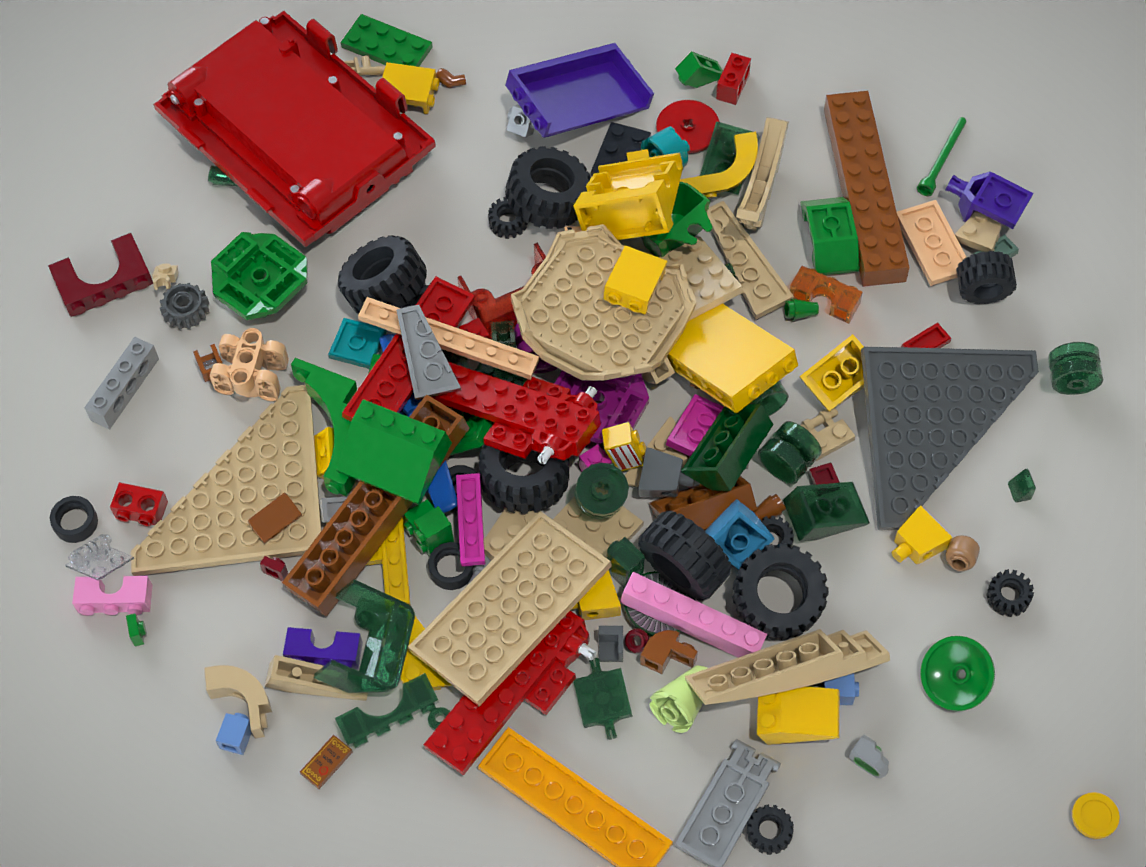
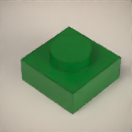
(136, 629)

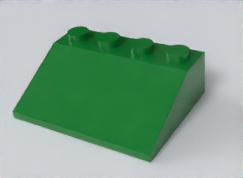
(392, 451)

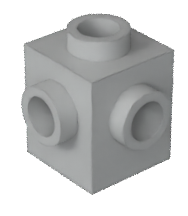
(519, 122)

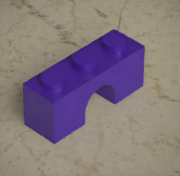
(345, 648)

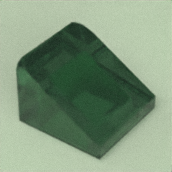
(1022, 486)

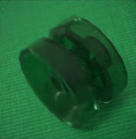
(1075, 368)
(611, 481)

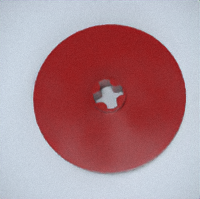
(687, 113)

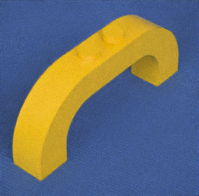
(709, 185)

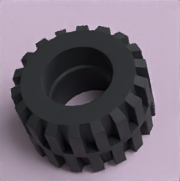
(986, 277)

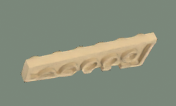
(760, 282)

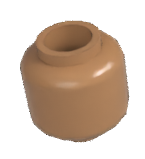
(962, 553)

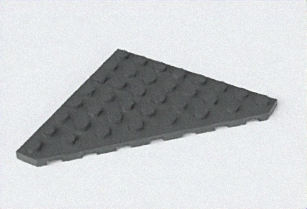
(929, 413)

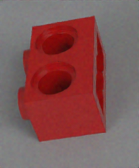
(733, 78)
(140, 500)

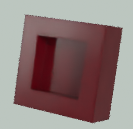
(823, 474)
(274, 567)

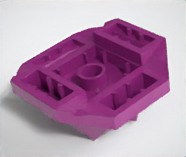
(621, 398)

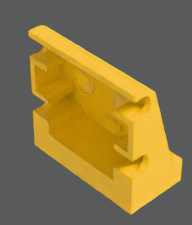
(632, 197)

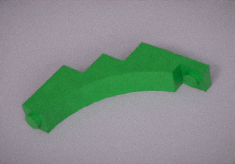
(333, 395)

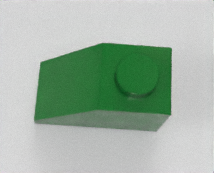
(698, 70)

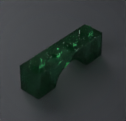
(359, 726)

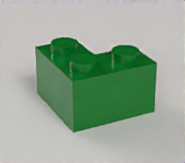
(428, 526)

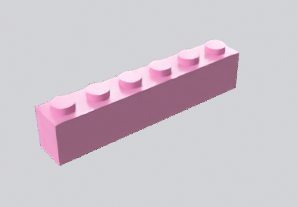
(691, 617)

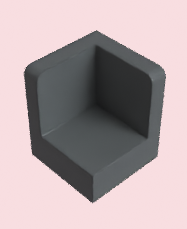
(611, 643)

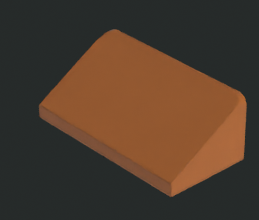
(274, 518)

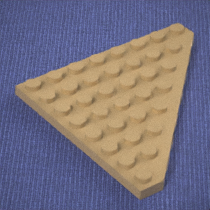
(212, 519)

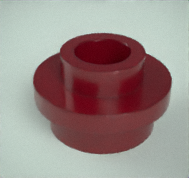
(630, 643)

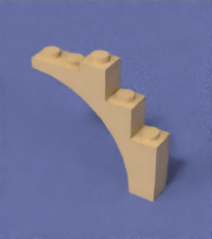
(762, 179)

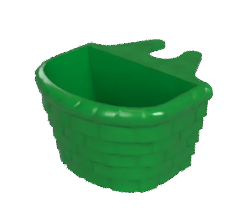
(688, 219)

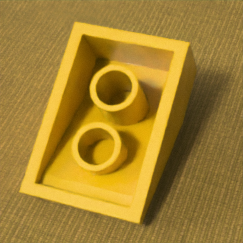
(836, 374)
(799, 715)

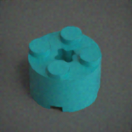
(666, 143)

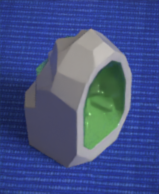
(869, 757)

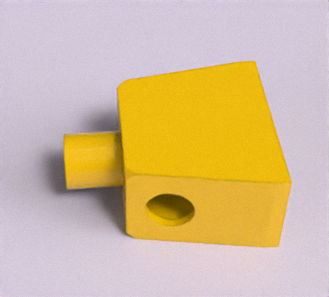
(920, 538)
(600, 600)

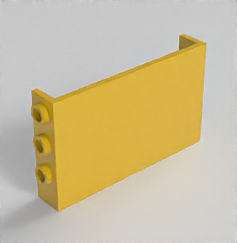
(730, 357)

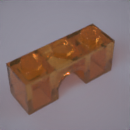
(843, 298)

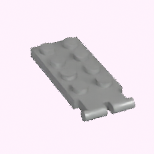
(727, 806)

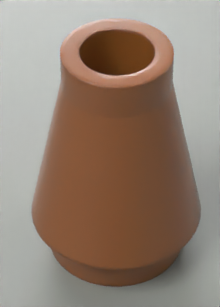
(770, 507)

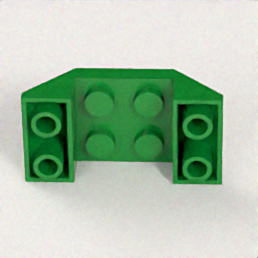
(832, 235)

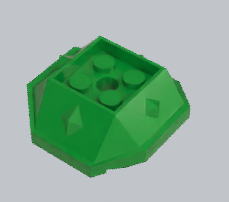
(253, 258)

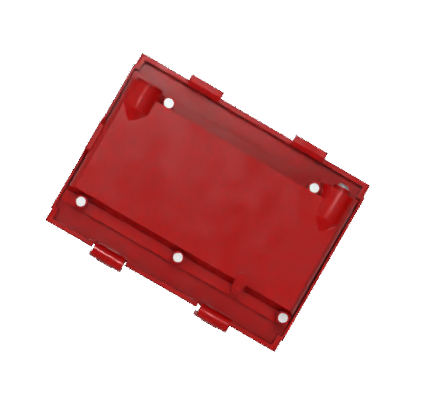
(295, 124)

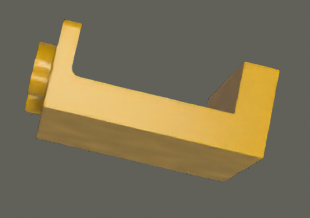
(414, 82)
(634, 279)

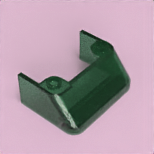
(386, 646)

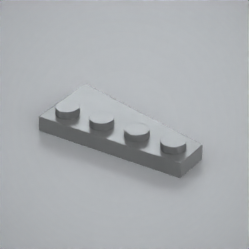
(425, 358)

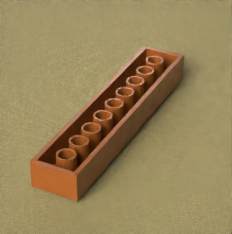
(866, 187)
(360, 525)

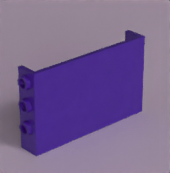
(579, 89)

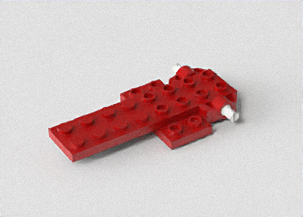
(527, 416)
(537, 680)

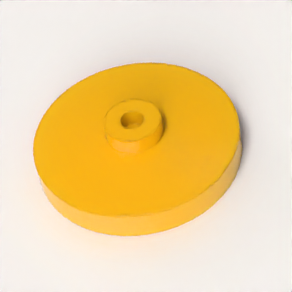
(1095, 815)

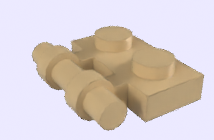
(833, 436)

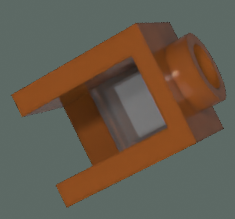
(206, 362)

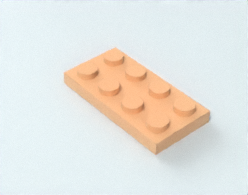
(931, 241)

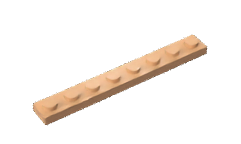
(456, 340)

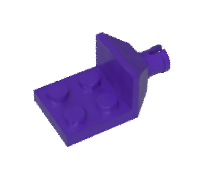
(990, 196)

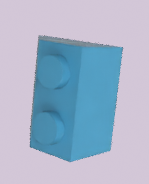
(739, 533)

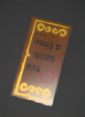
(326, 762)

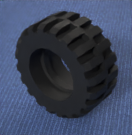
(552, 168)
(383, 271)
(522, 492)
(685, 555)
(797, 565)

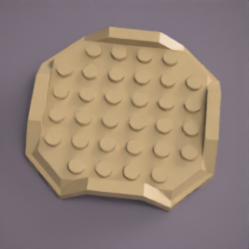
(582, 333)

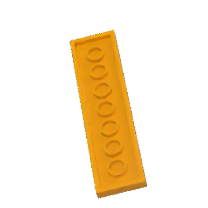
(573, 803)

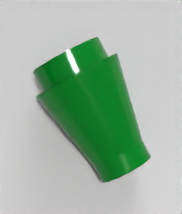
(799, 309)

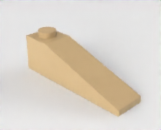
(298, 677)

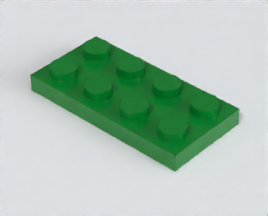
(385, 43)

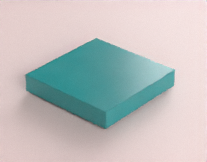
(356, 343)

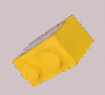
(624, 446)

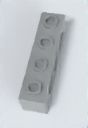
(122, 383)

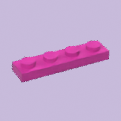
(470, 520)

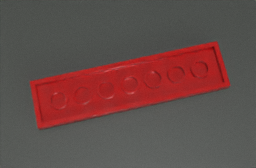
(390, 378)

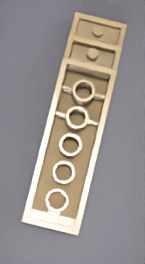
(788, 666)

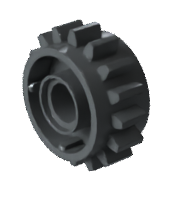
(182, 295)

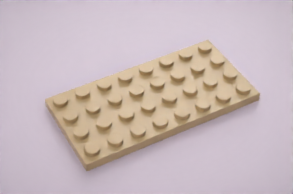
(509, 607)

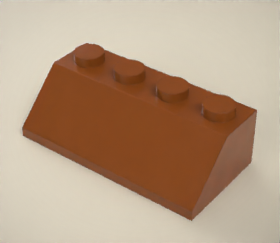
(703, 504)

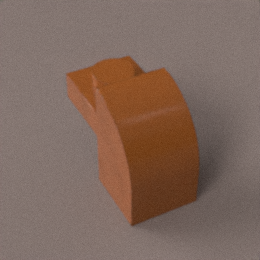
(664, 647)

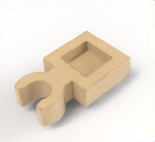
(165, 275)

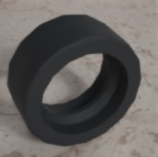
(67, 504)
(448, 583)

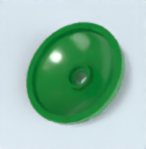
(942, 668)

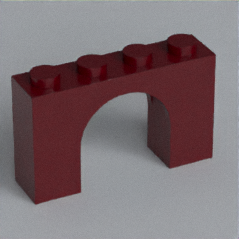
(82, 296)

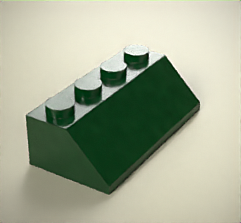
(728, 447)

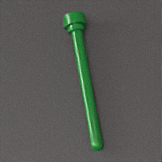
(928, 184)

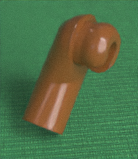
(450, 80)

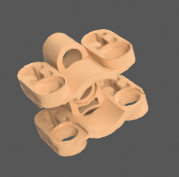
(247, 365)

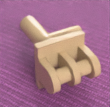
(366, 69)

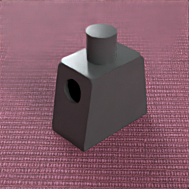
(662, 475)

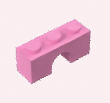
(131, 598)

